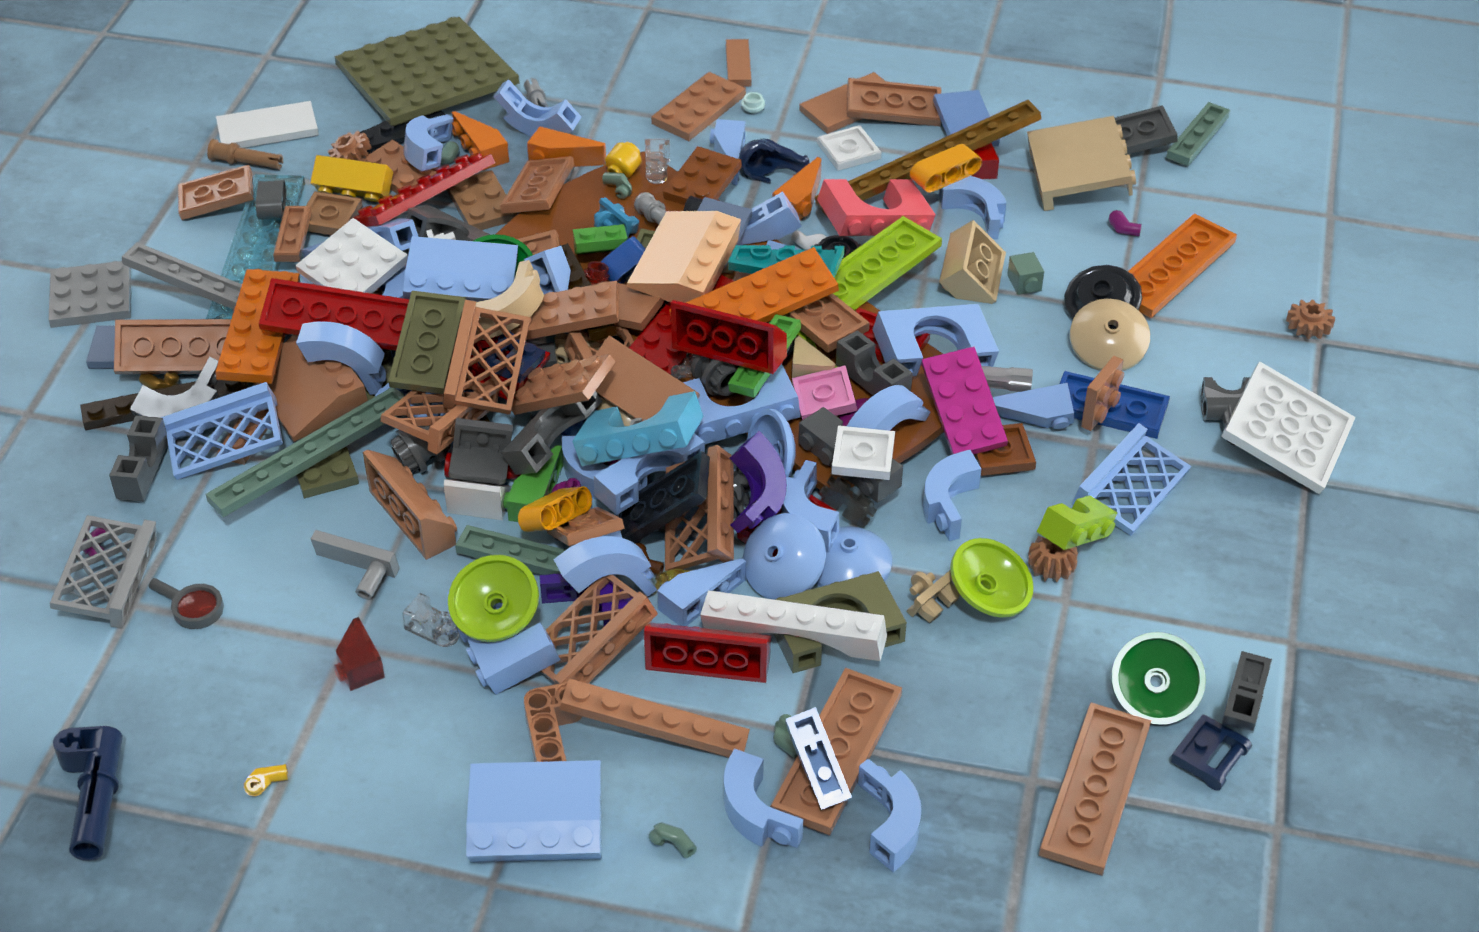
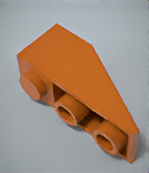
(480, 138)

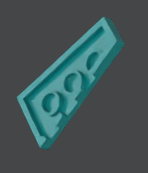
(757, 257)

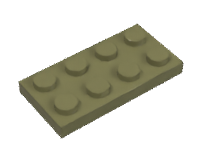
(426, 342)

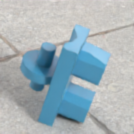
(614, 214)

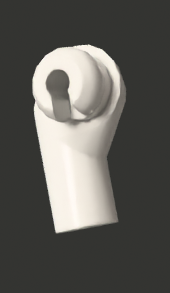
(806, 241)

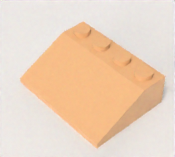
(686, 255)

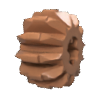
(1051, 560)

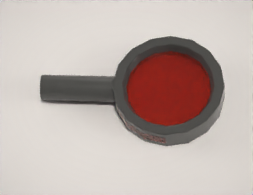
(192, 606)

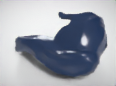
(765, 156)

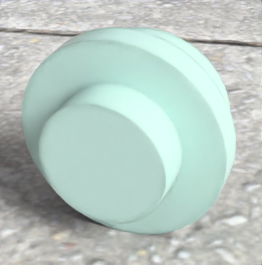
(753, 102)

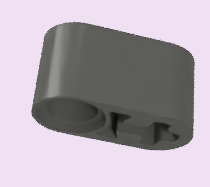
(271, 199)

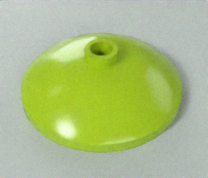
(991, 577)
(490, 582)

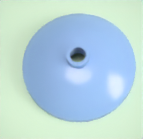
(778, 432)
(855, 554)
(798, 558)

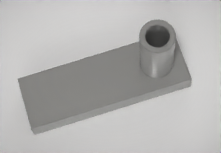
(373, 559)

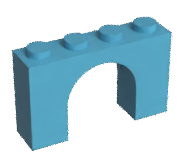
(608, 439)

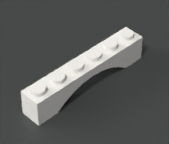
(848, 631)

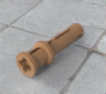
(233, 153)

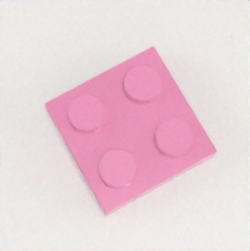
(827, 390)

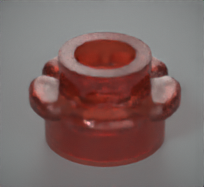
(597, 272)

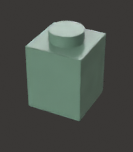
(1025, 273)

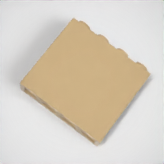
(1079, 158)

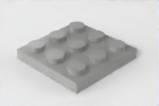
(89, 294)

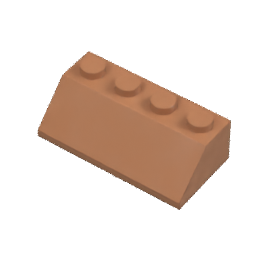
(409, 504)

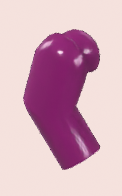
(1122, 225)

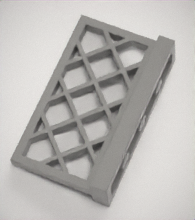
(128, 579)

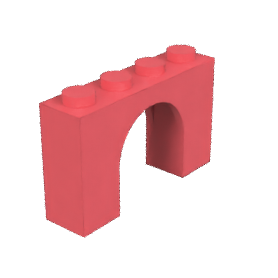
(856, 218)

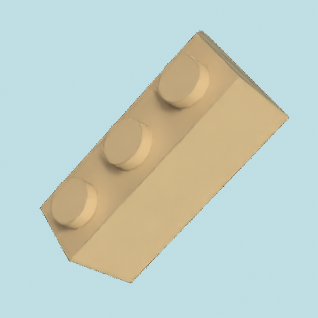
(972, 265)

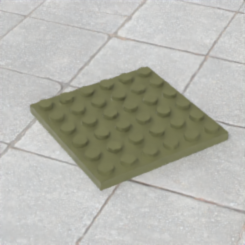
(425, 70)

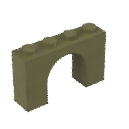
(860, 594)

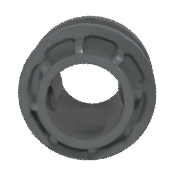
(713, 374)
(414, 451)

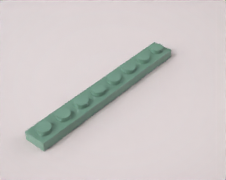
(302, 454)

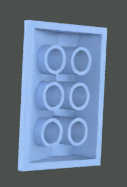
(459, 268)
(534, 811)

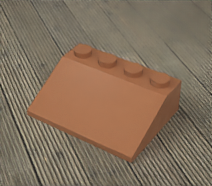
(312, 392)

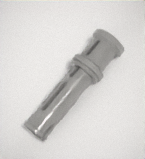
(651, 208)

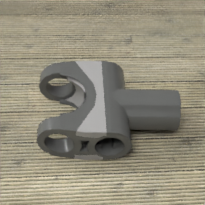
(1218, 402)

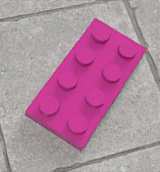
(964, 401)

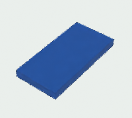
(1133, 406)

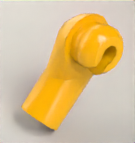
(263, 777)

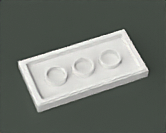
(268, 125)

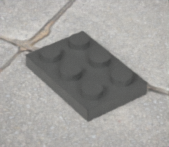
(1147, 129)

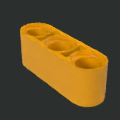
(945, 168)
(555, 509)

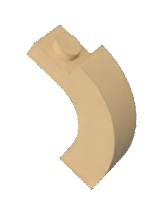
(520, 298)

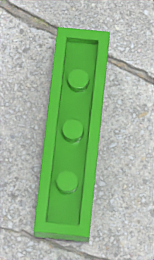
(749, 381)

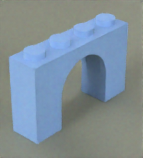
(396, 231)
(959, 324)
(728, 421)
(511, 659)

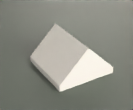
(475, 498)

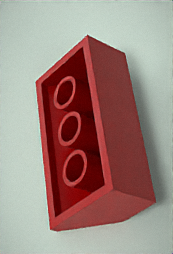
(727, 337)
(707, 652)

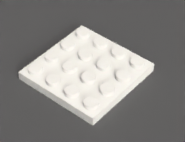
(1289, 427)

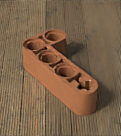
(543, 720)

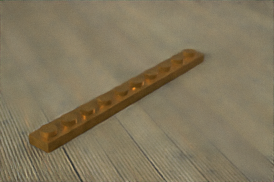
(973, 136)

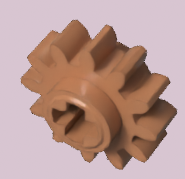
(350, 146)
(1310, 319)

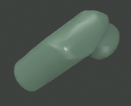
(449, 153)
(621, 182)
(782, 737)
(674, 835)

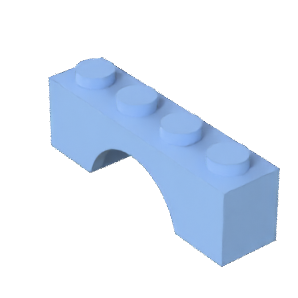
(619, 482)

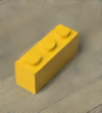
(351, 178)

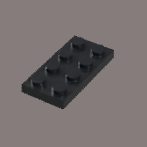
(667, 498)

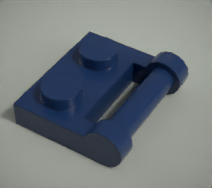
(531, 359)
(1202, 745)

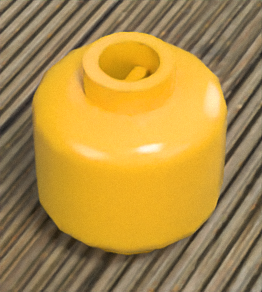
(623, 159)

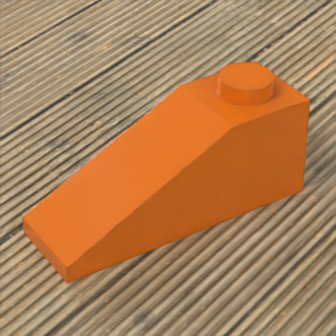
(556, 144)
(803, 188)

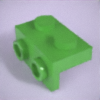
(598, 238)

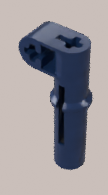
(97, 755)

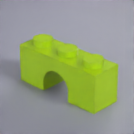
(1082, 524)

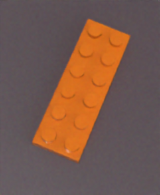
(1179, 261)
(774, 289)
(247, 350)

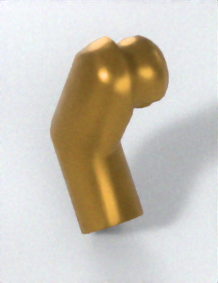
(153, 382)

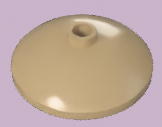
(1097, 343)

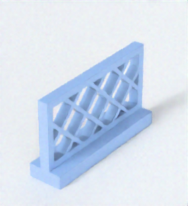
(219, 414)
(1117, 462)

